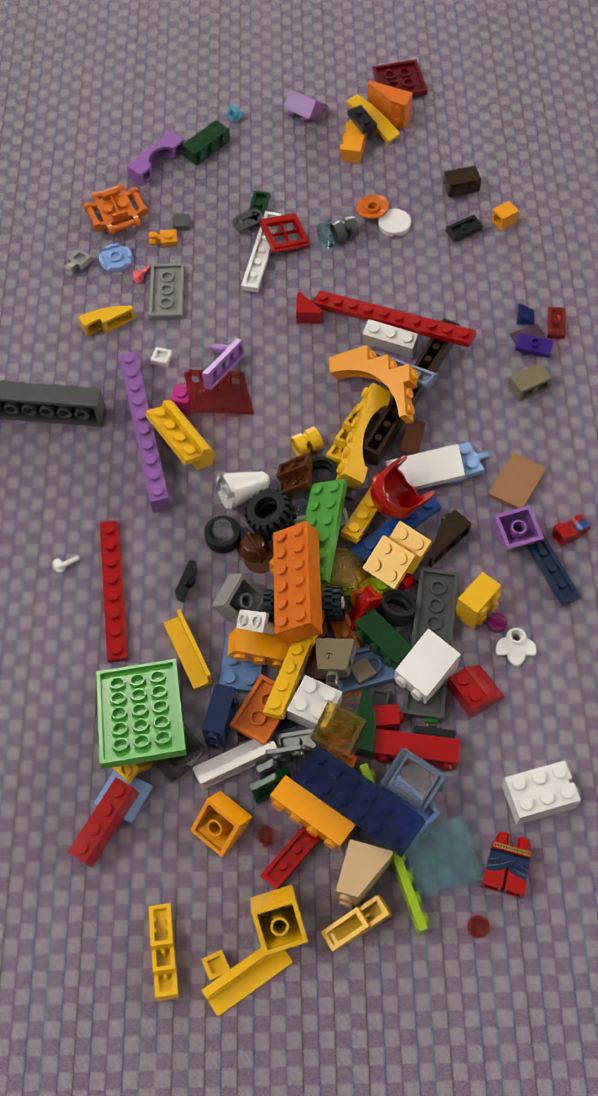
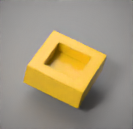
(215, 965)

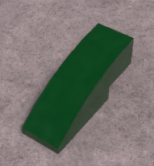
(367, 735)

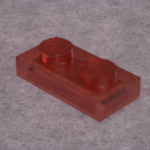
(556, 323)

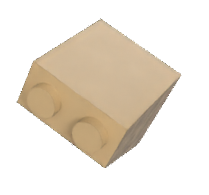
(361, 872)

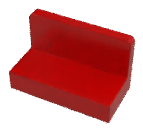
(367, 600)

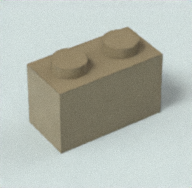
(529, 382)

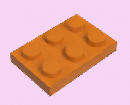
(250, 716)

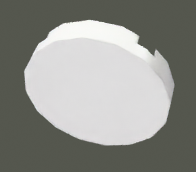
(394, 222)

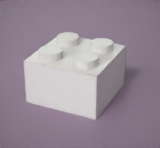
(311, 700)

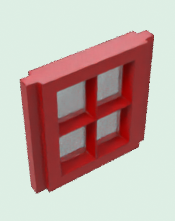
(284, 233)

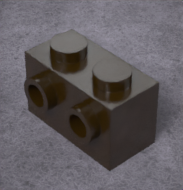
(462, 181)

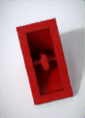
(307, 311)

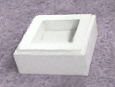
(161, 357)

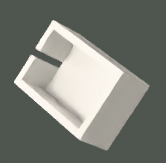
(540, 792)

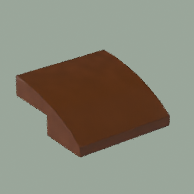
(295, 475)

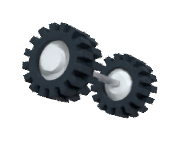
(333, 603)

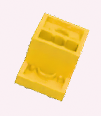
(397, 555)

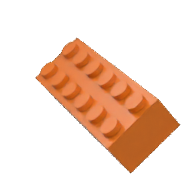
(297, 583)

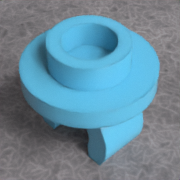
(234, 113)

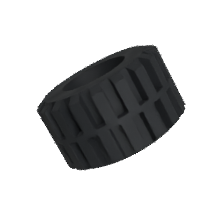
(263, 504)

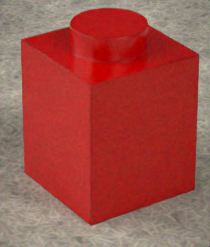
(388, 717)

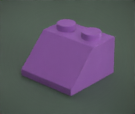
(304, 105)
(517, 528)

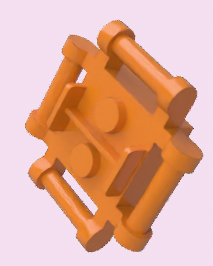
(115, 209)

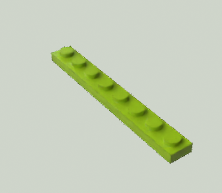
(404, 876)

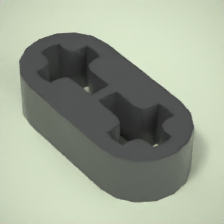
(246, 216)

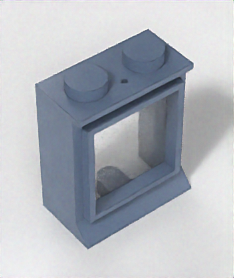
(415, 780)

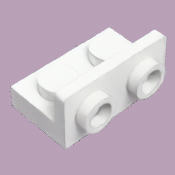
(255, 621)

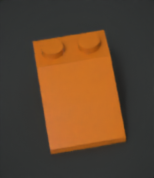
(391, 102)

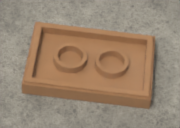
(517, 481)

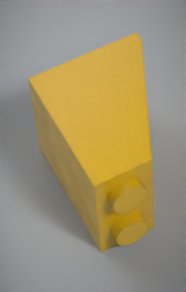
(278, 920)

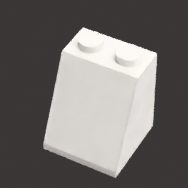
(427, 666)

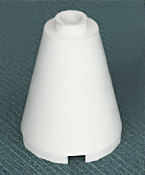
(240, 487)

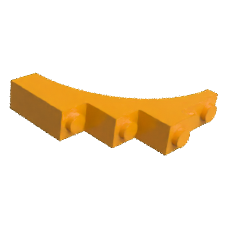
(365, 363)

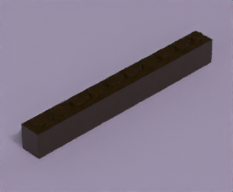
(390, 422)

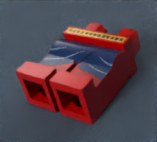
(509, 858)

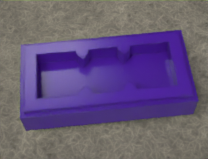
(534, 345)

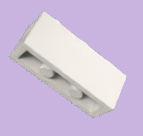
(390, 338)

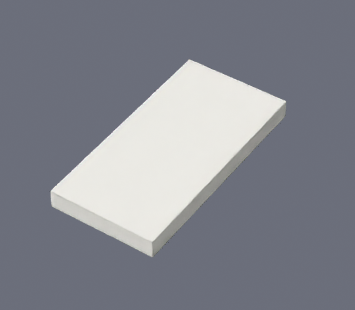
(433, 467)

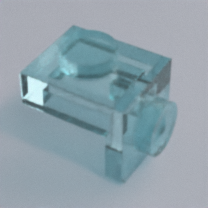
(324, 233)

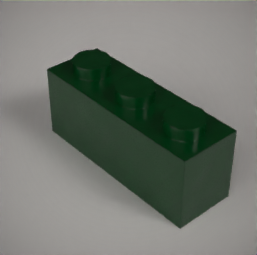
(206, 142)
(382, 638)

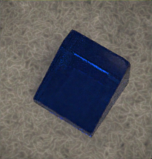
(524, 315)

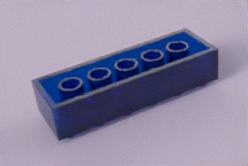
(360, 800)

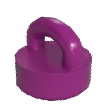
(496, 622)

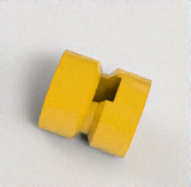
(306, 442)

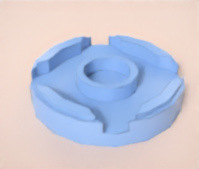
(115, 258)

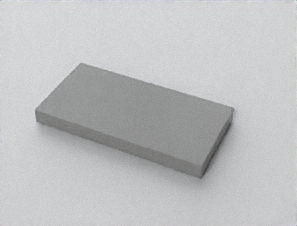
(166, 291)

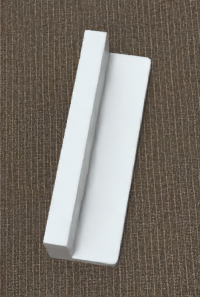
(231, 763)

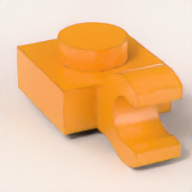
(166, 238)

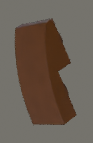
(412, 437)

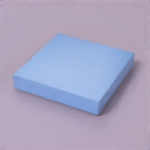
(141, 786)

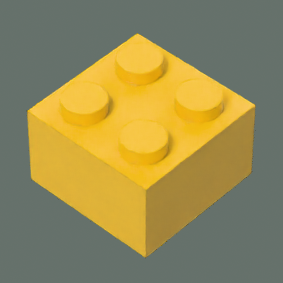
(478, 601)

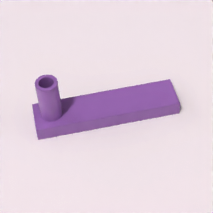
(228, 358)

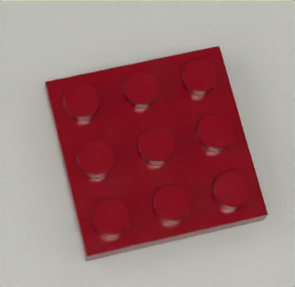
(401, 75)

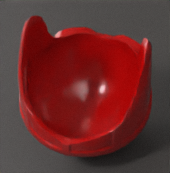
(393, 493)

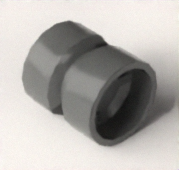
(344, 229)

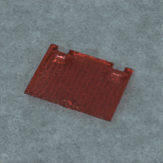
(222, 398)

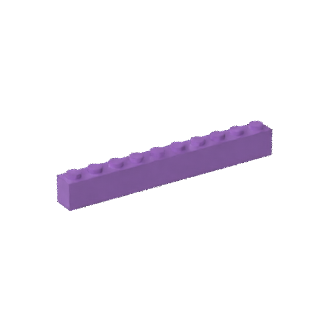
(144, 433)

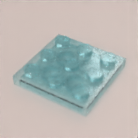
(443, 856)

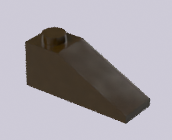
(450, 533)

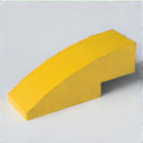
(106, 319)
(356, 923)

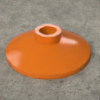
(372, 206)

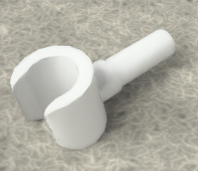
(60, 566)

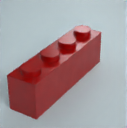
(436, 750)
(103, 822)

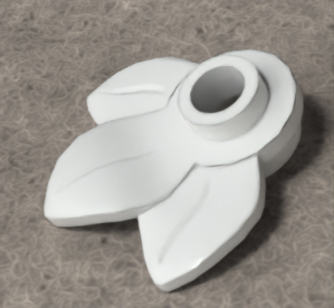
(515, 649)

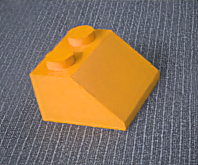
(220, 823)

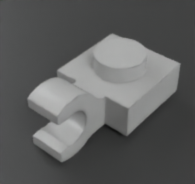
(77, 260)

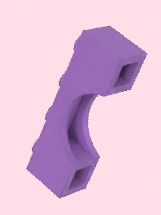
(165, 148)

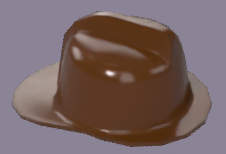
(255, 552)

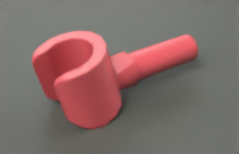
(138, 275)

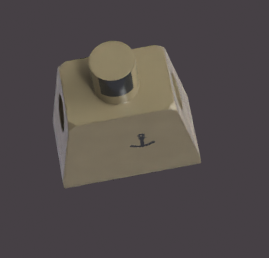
(335, 658)

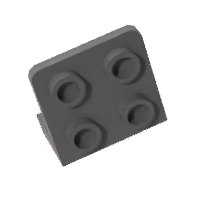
(292, 745)

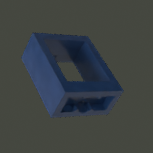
(219, 715)

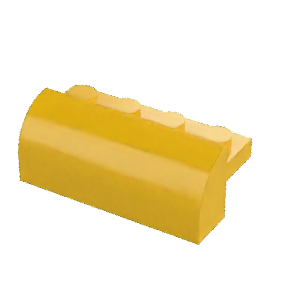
(181, 435)

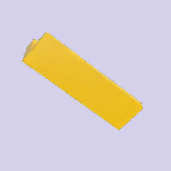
(188, 652)
(244, 979)

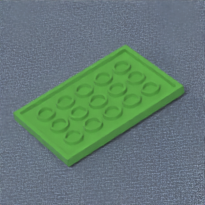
(139, 714)

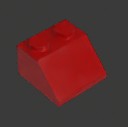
(474, 690)

